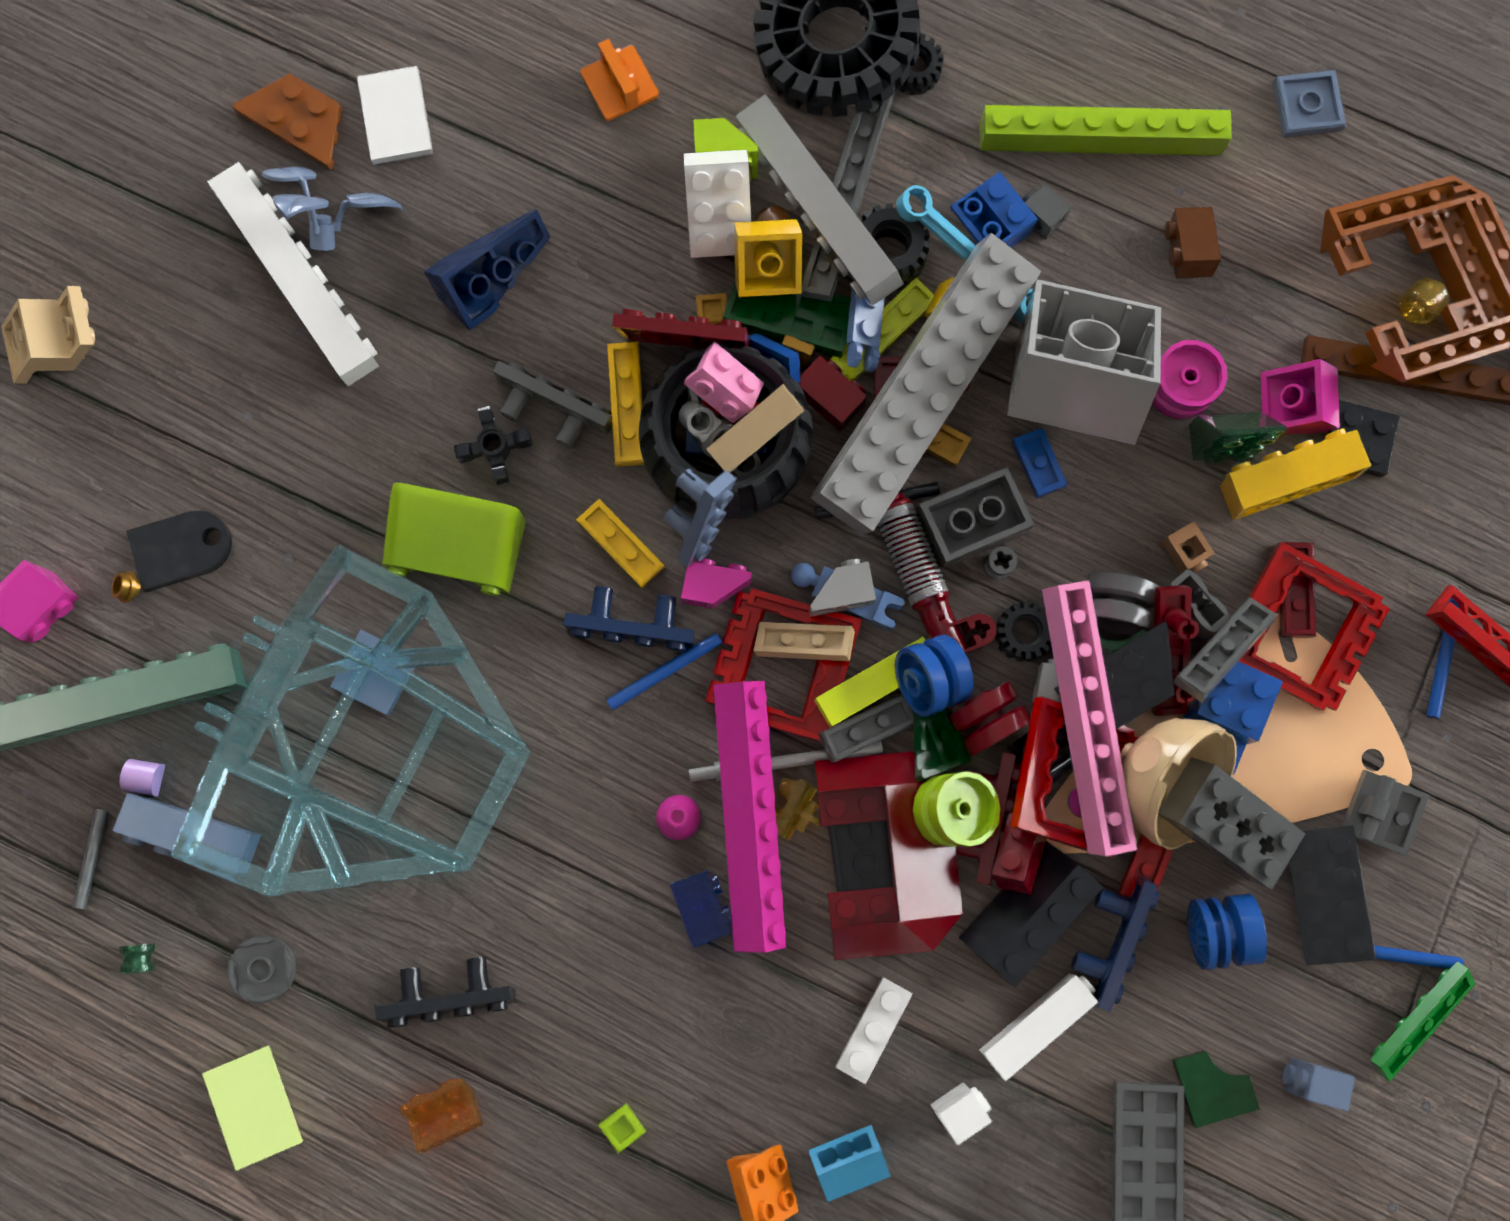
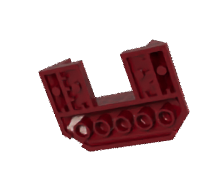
(924, 876)

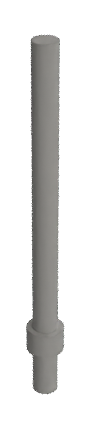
(783, 761)

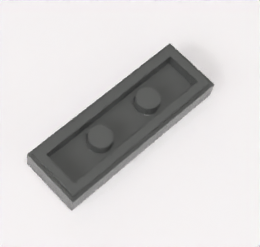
(867, 728)

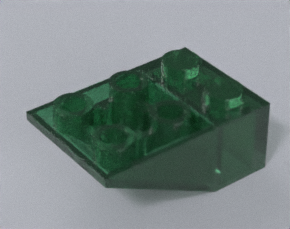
(1232, 436)

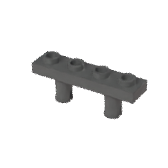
(541, 389)

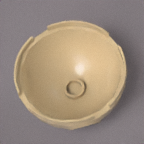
(1157, 762)

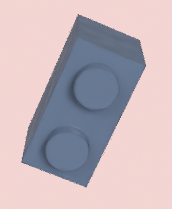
(1318, 1083)

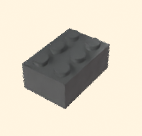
(974, 518)

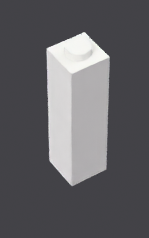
(1039, 1025)

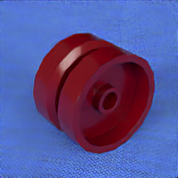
(991, 720)

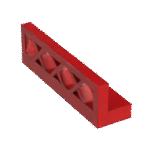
(1469, 635)

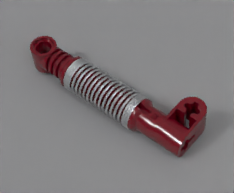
(920, 572)

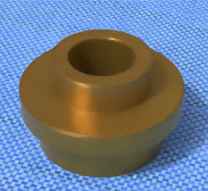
(125, 586)

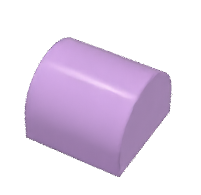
(141, 777)

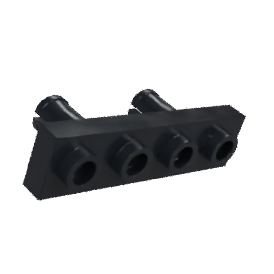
(462, 1004)

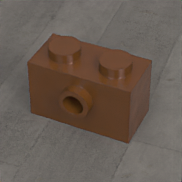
(1193, 242)

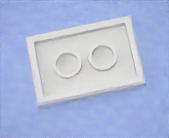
(395, 115)

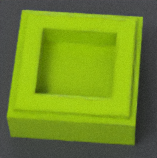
(622, 1128)

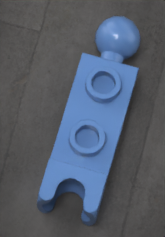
(804, 576)

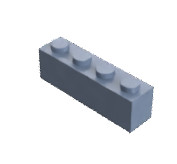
(160, 824)

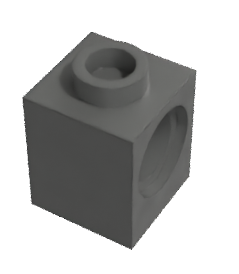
(1048, 208)

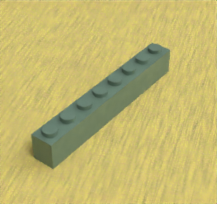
(120, 696)

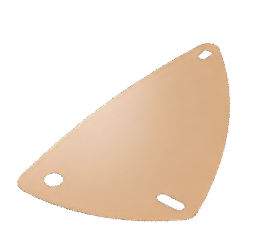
(1305, 755)

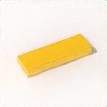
(620, 543)

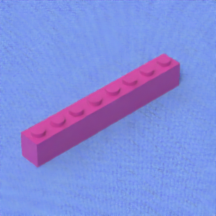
(749, 817)

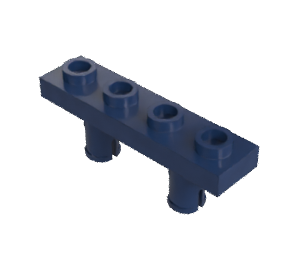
(614, 630)
(1121, 957)

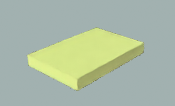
(252, 1108)

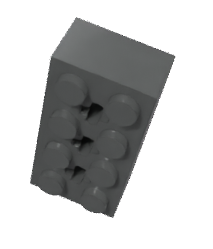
(1231, 823)

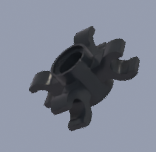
(469, 451)

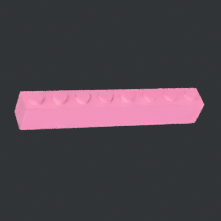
(1089, 719)

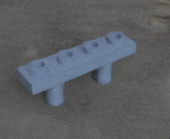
(709, 513)

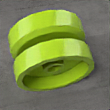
(956, 809)

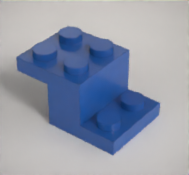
(1239, 705)

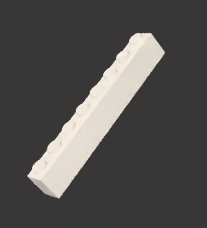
(293, 273)

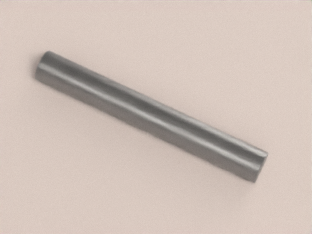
(90, 859)

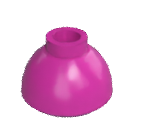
(678, 817)

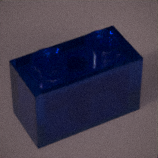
(701, 908)

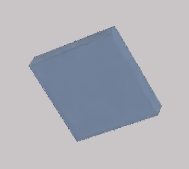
(1309, 103)
(375, 690)

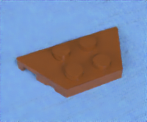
(295, 116)

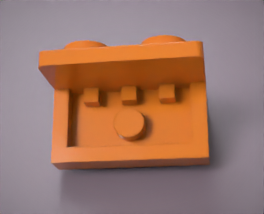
(618, 81)
(763, 1185)

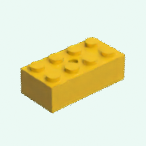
(1294, 474)

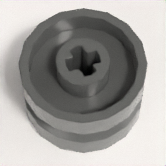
(1122, 602)

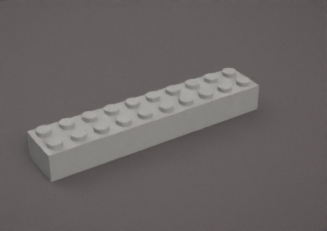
(925, 385)

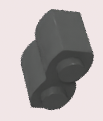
(1205, 608)

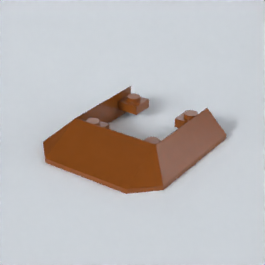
(1469, 252)

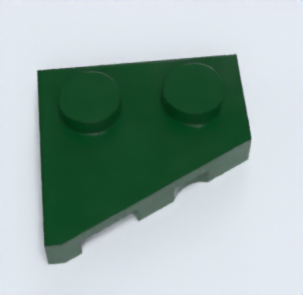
(937, 745)

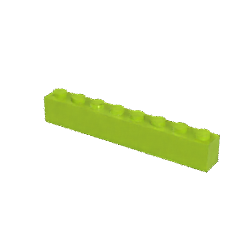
(1105, 130)

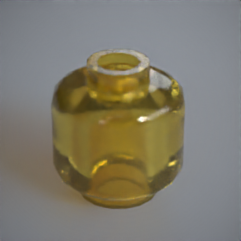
(1423, 301)

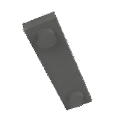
(1225, 649)

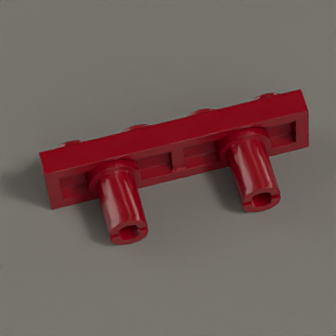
(1174, 608)
(987, 851)

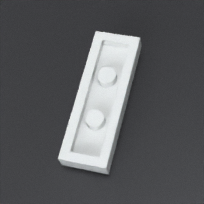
(873, 1030)

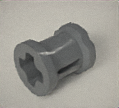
(1000, 553)

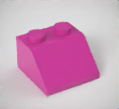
(1302, 397)
(33, 601)

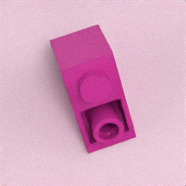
(711, 584)

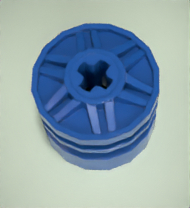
(1227, 931)

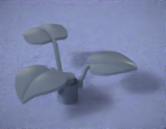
(320, 226)

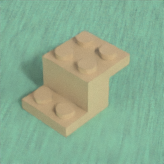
(47, 334)

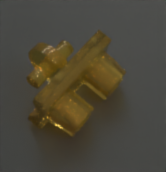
(799, 808)

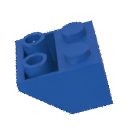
(996, 210)

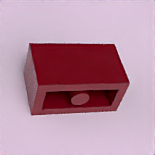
(832, 392)
(1017, 859)

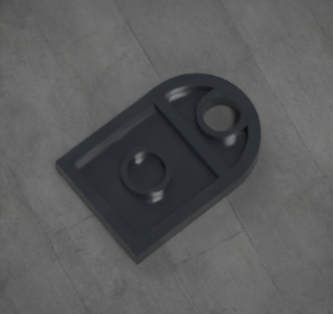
(178, 549)

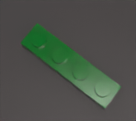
(1427, 1016)

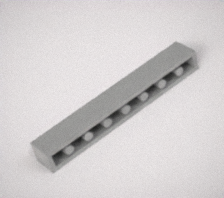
(820, 202)

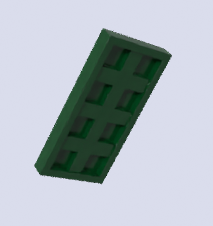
(804, 318)

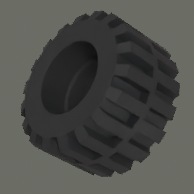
(912, 235)

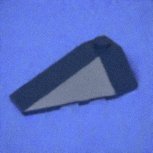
(481, 272)

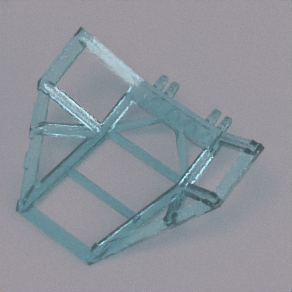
(310, 805)

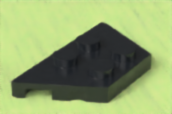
(1139, 675)

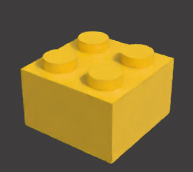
(768, 258)

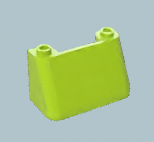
(452, 537)

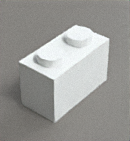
(962, 1112)

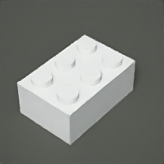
(716, 199)

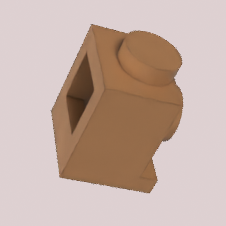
(1193, 540)

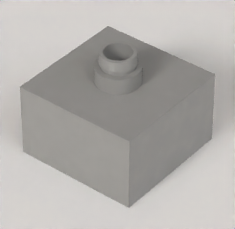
(1086, 362)

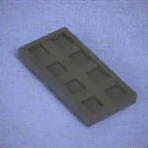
(1148, 1152)

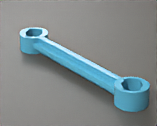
(942, 229)

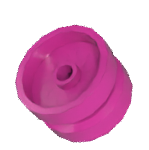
(1189, 379)

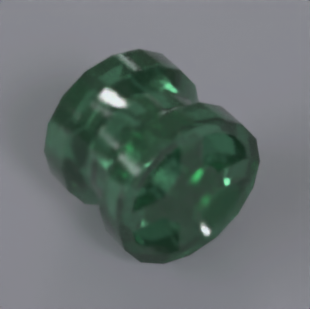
(137, 958)

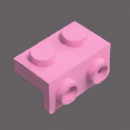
(725, 383)

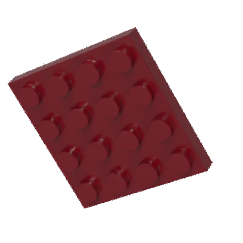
(670, 331)

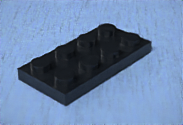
(1331, 897)

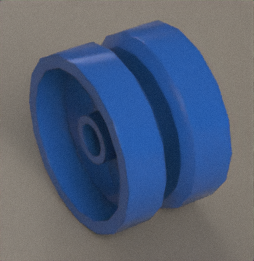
(934, 675)

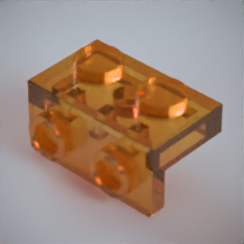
(442, 1114)

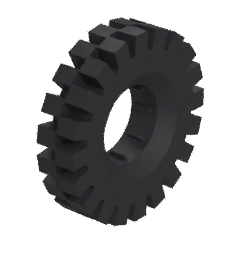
(836, 76)

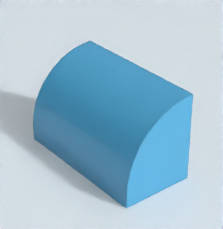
(849, 1163)

